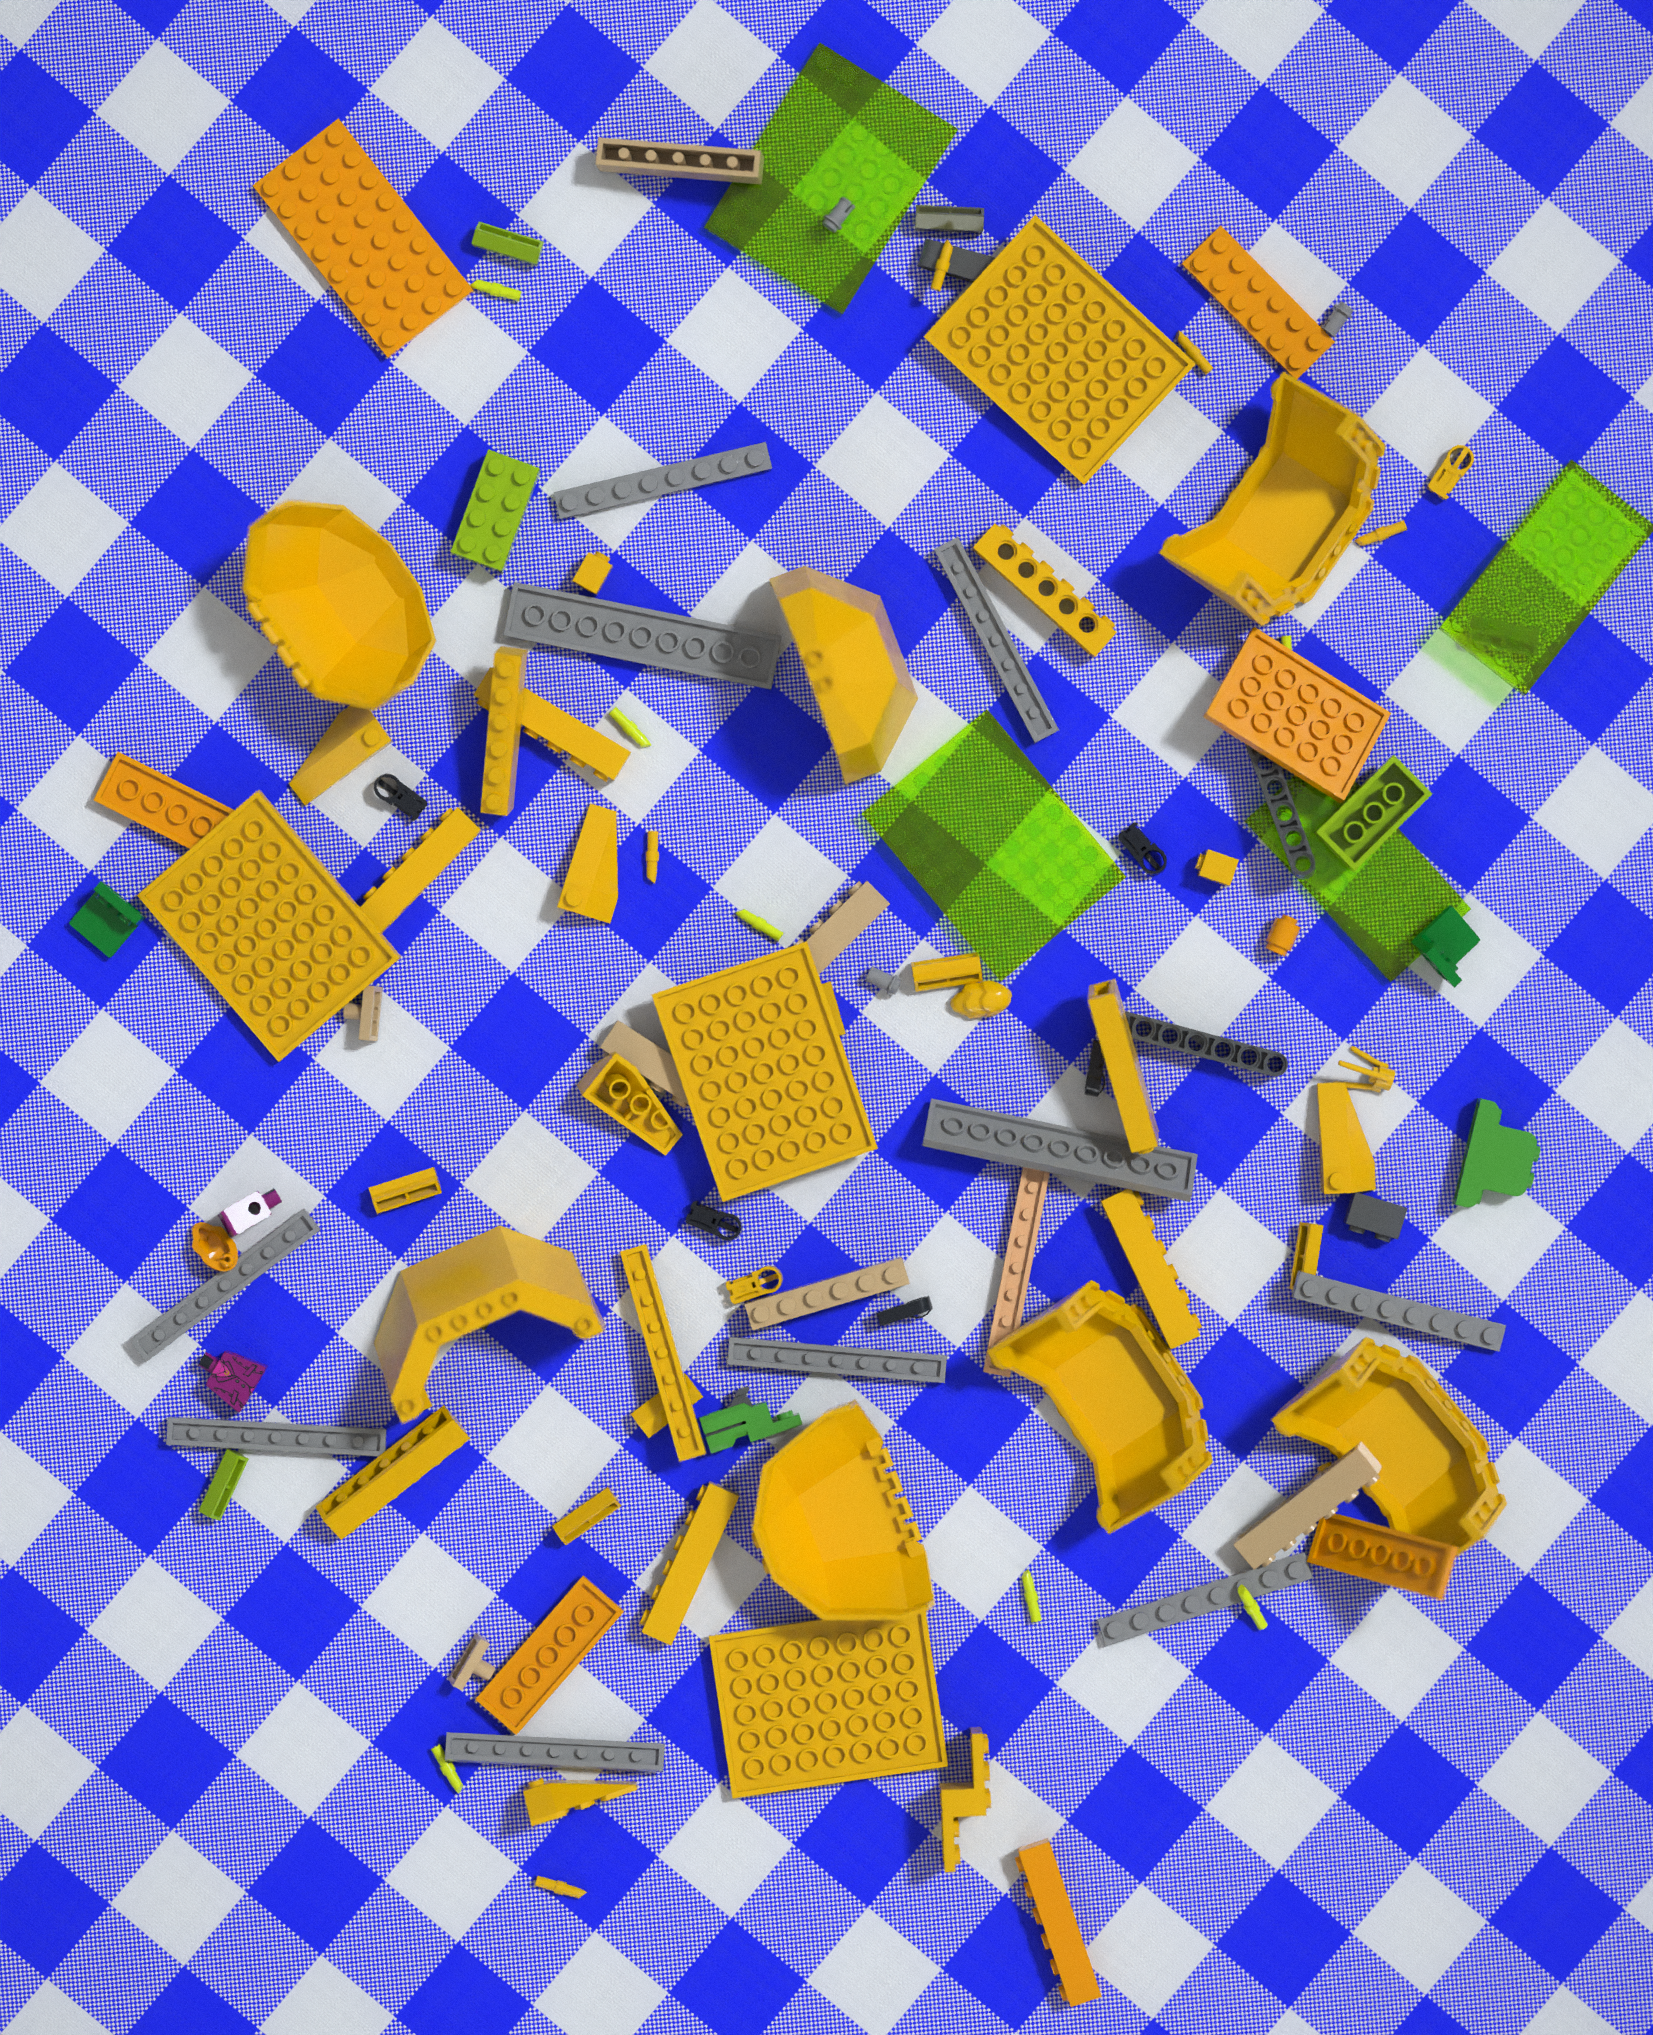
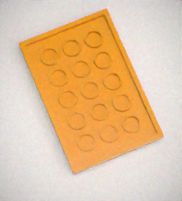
(1297, 715)

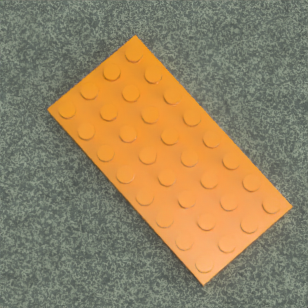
(363, 238)

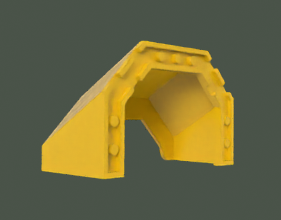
(1289, 510)
(471, 1289)
(1118, 1396)
(1430, 1453)

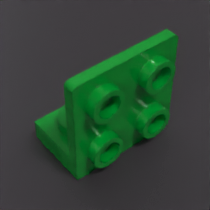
(107, 919)
(1446, 943)

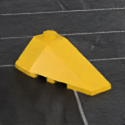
(344, 747)
(593, 872)
(625, 1096)
(1343, 1149)
(553, 1798)

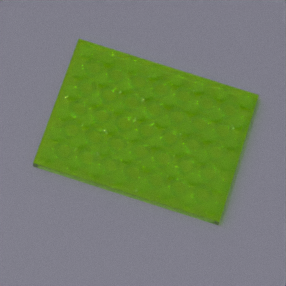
(828, 141)
(993, 845)

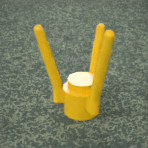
(1379, 1076)

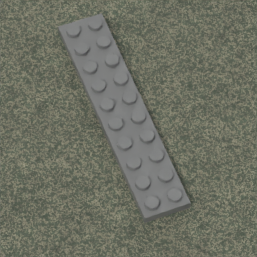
(642, 635)
(1058, 1150)

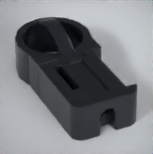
(403, 798)
(1139, 846)
(1095, 1070)
(709, 1220)
(905, 1310)

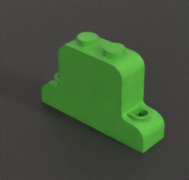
(1494, 1157)

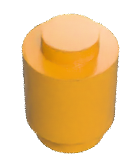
(1282, 935)

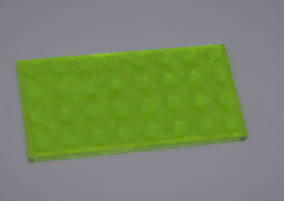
(1547, 577)
(1380, 901)

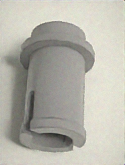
(838, 215)
(1337, 318)
(883, 980)

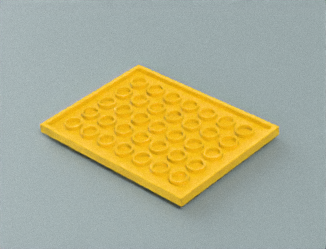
(1059, 349)
(269, 925)
(764, 1071)
(827, 1703)

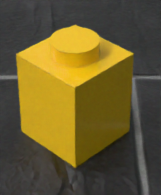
(593, 572)
(1216, 867)

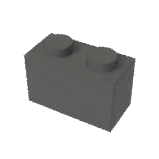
(1374, 1215)

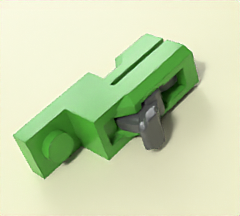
(745, 1420)

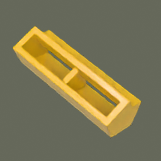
(946, 971)
(405, 1190)
(1306, 1250)
(652, 1415)
(586, 1515)

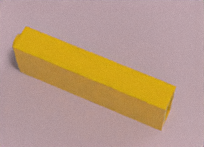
(1123, 1066)

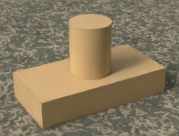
(367, 1013)
(472, 1663)

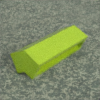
(507, 243)
(223, 1484)

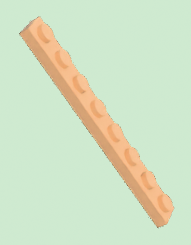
(1018, 1260)

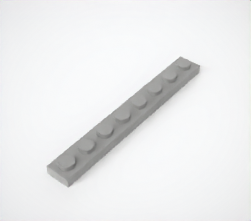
(663, 480)
(996, 639)
(225, 1285)
(1398, 1311)
(837, 1359)
(276, 1436)
(1203, 1599)
(554, 1752)

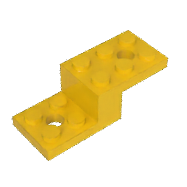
(964, 1799)

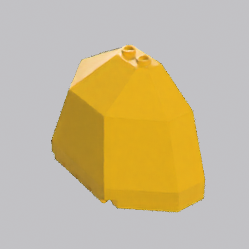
(336, 603)
(850, 665)
(836, 1526)

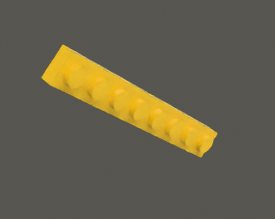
(663, 1353)

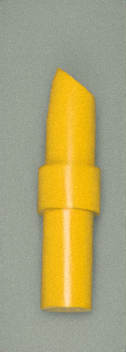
(942, 266)
(1193, 353)
(1381, 533)
(652, 855)
(559, 1887)

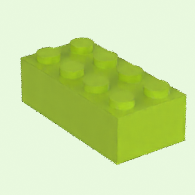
(495, 511)
(1373, 813)

